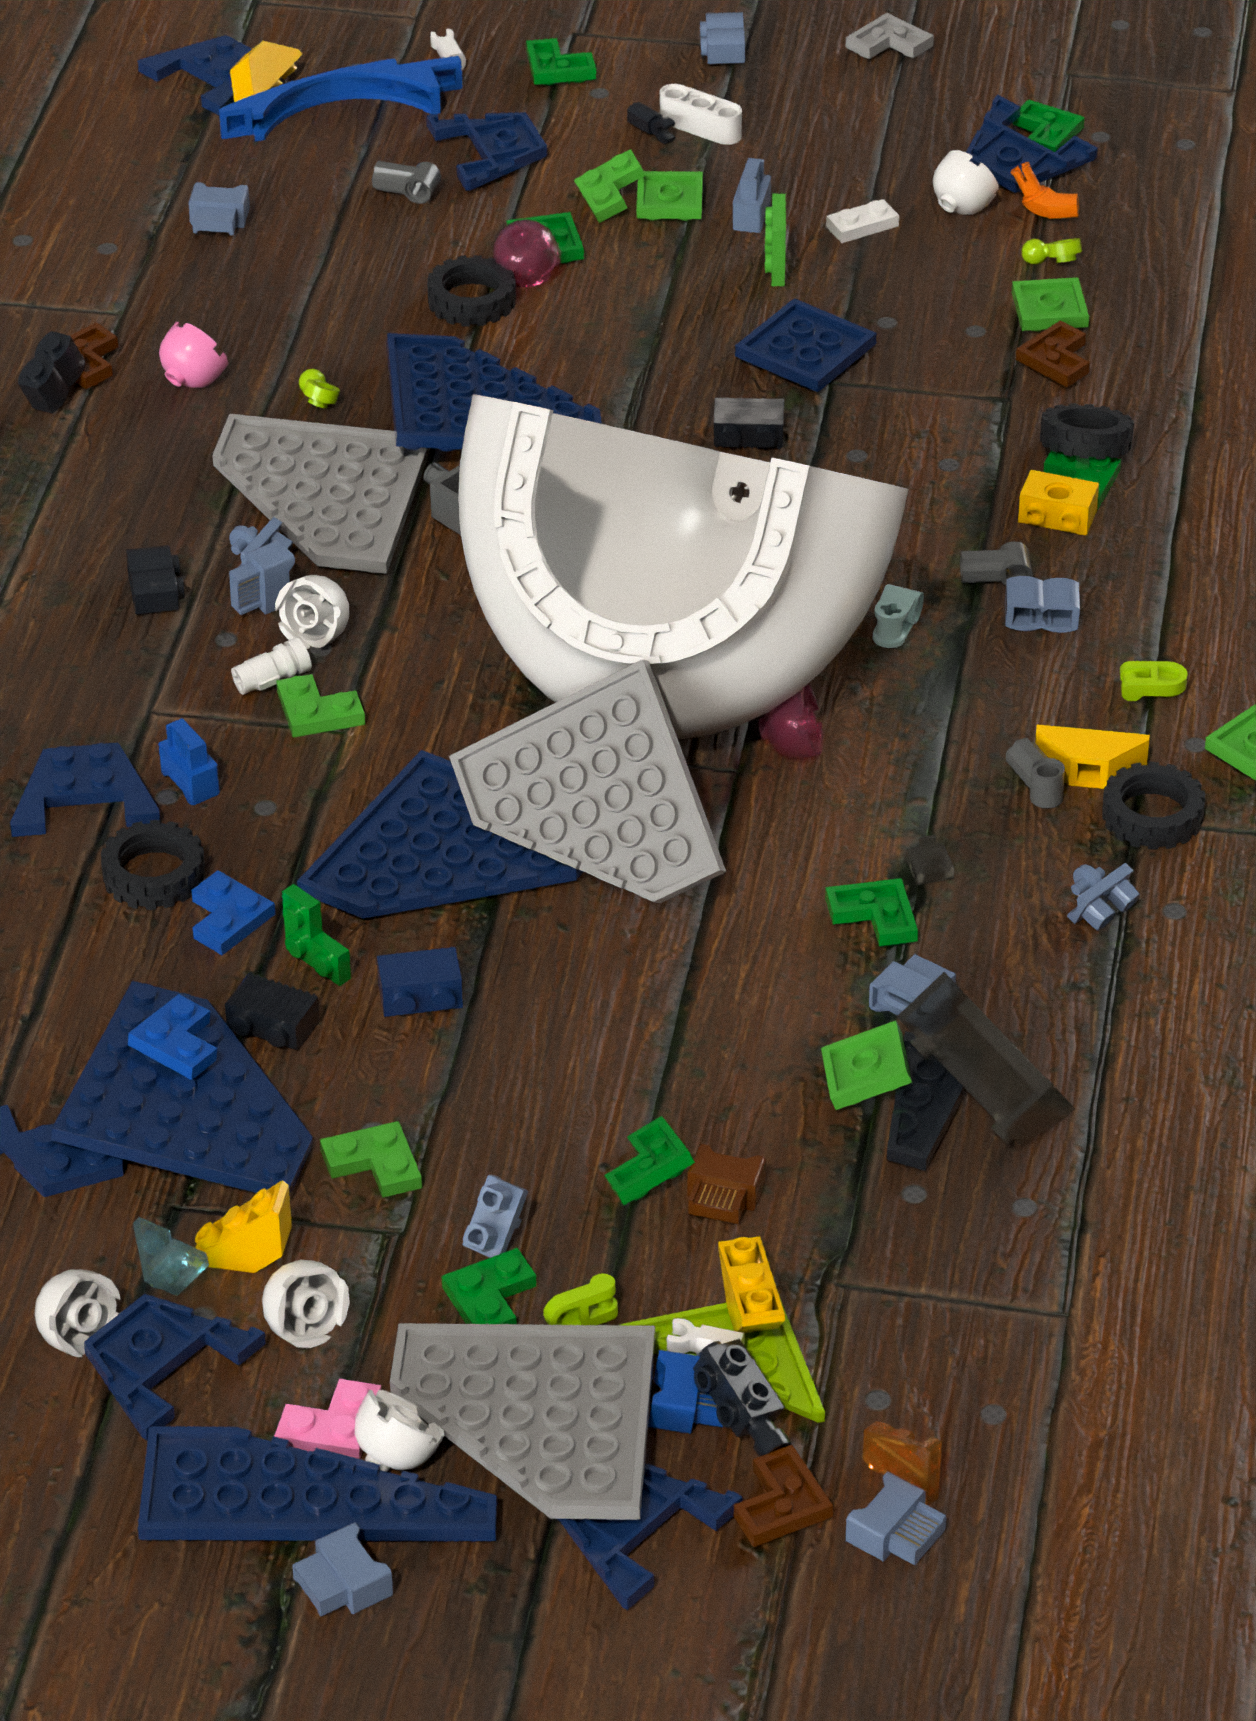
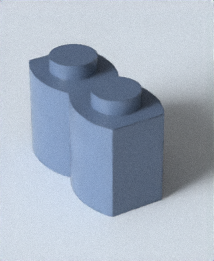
(723, 38)
(1042, 604)

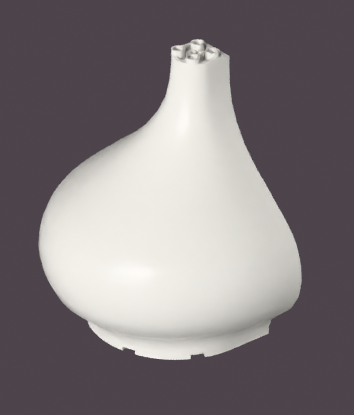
(633, 550)

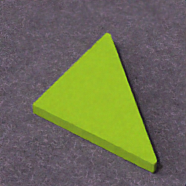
(773, 1351)

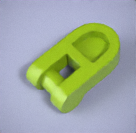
(1152, 679)
(584, 1305)

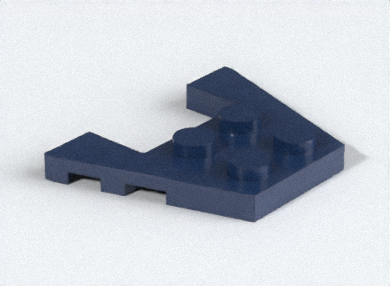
(205, 60)
(501, 139)
(1004, 148)
(80, 778)
(50, 1164)
(150, 1343)
(610, 1540)

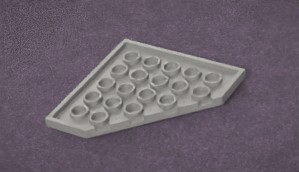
(329, 484)
(597, 788)
(539, 1406)

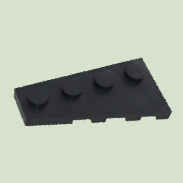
(922, 1109)

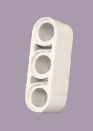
(702, 113)

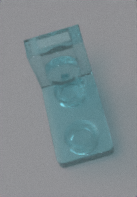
(164, 1261)

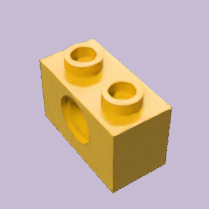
(1058, 502)

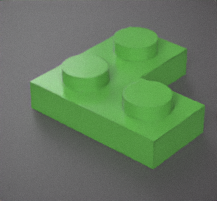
(602, 184)
(313, 714)
(376, 1149)

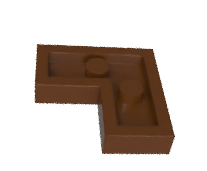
(93, 344)
(1054, 355)
(791, 1498)

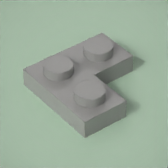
(889, 32)

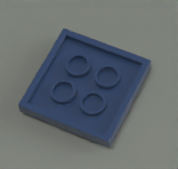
(805, 345)

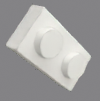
(862, 220)

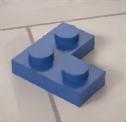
(233, 909)
(171, 1037)

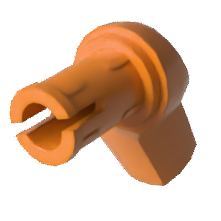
(1042, 199)

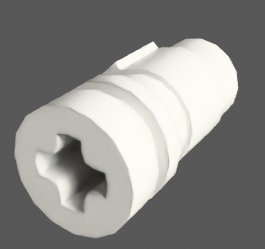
(266, 668)

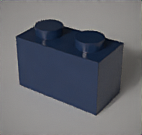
(419, 981)

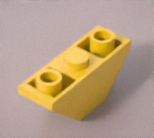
(262, 69)
(1091, 754)
(249, 1234)
(749, 1286)

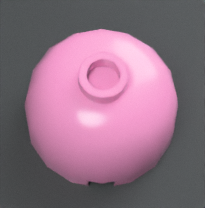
(190, 357)

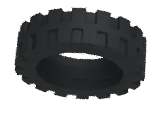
(476, 309)
(1086, 431)
(1147, 830)
(152, 838)

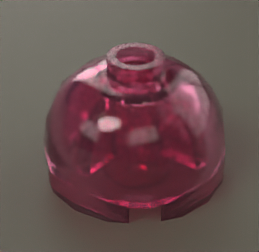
(528, 251)
(793, 726)

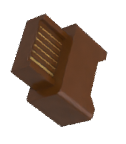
(724, 1184)

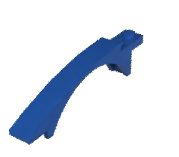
(407, 83)

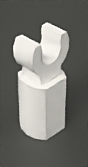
(447, 46)
(697, 1338)

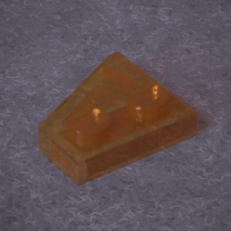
(903, 1456)

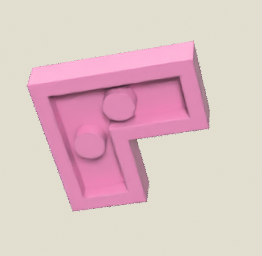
(330, 1428)

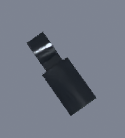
(651, 121)

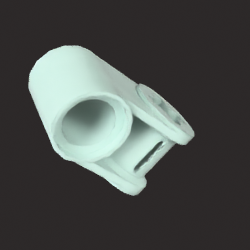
(896, 615)

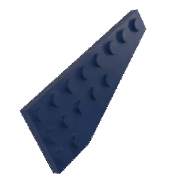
(251, 1488)

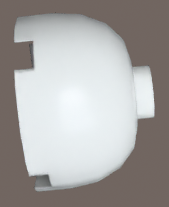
(963, 185)
(312, 610)
(305, 1302)
(75, 1308)
(394, 1433)

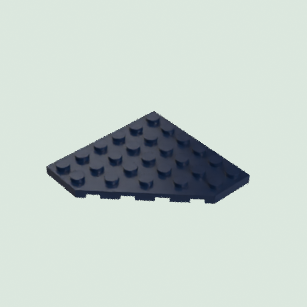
(435, 386)
(423, 851)
(216, 1128)

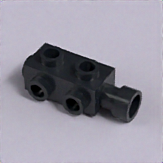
(741, 1394)

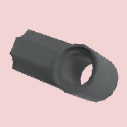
(415, 182)
(995, 565)
(1038, 772)

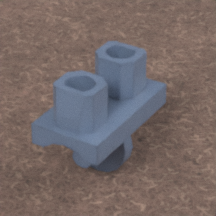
(246, 539)
(1098, 891)
(495, 1217)

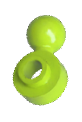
(1036, 251)
(314, 385)

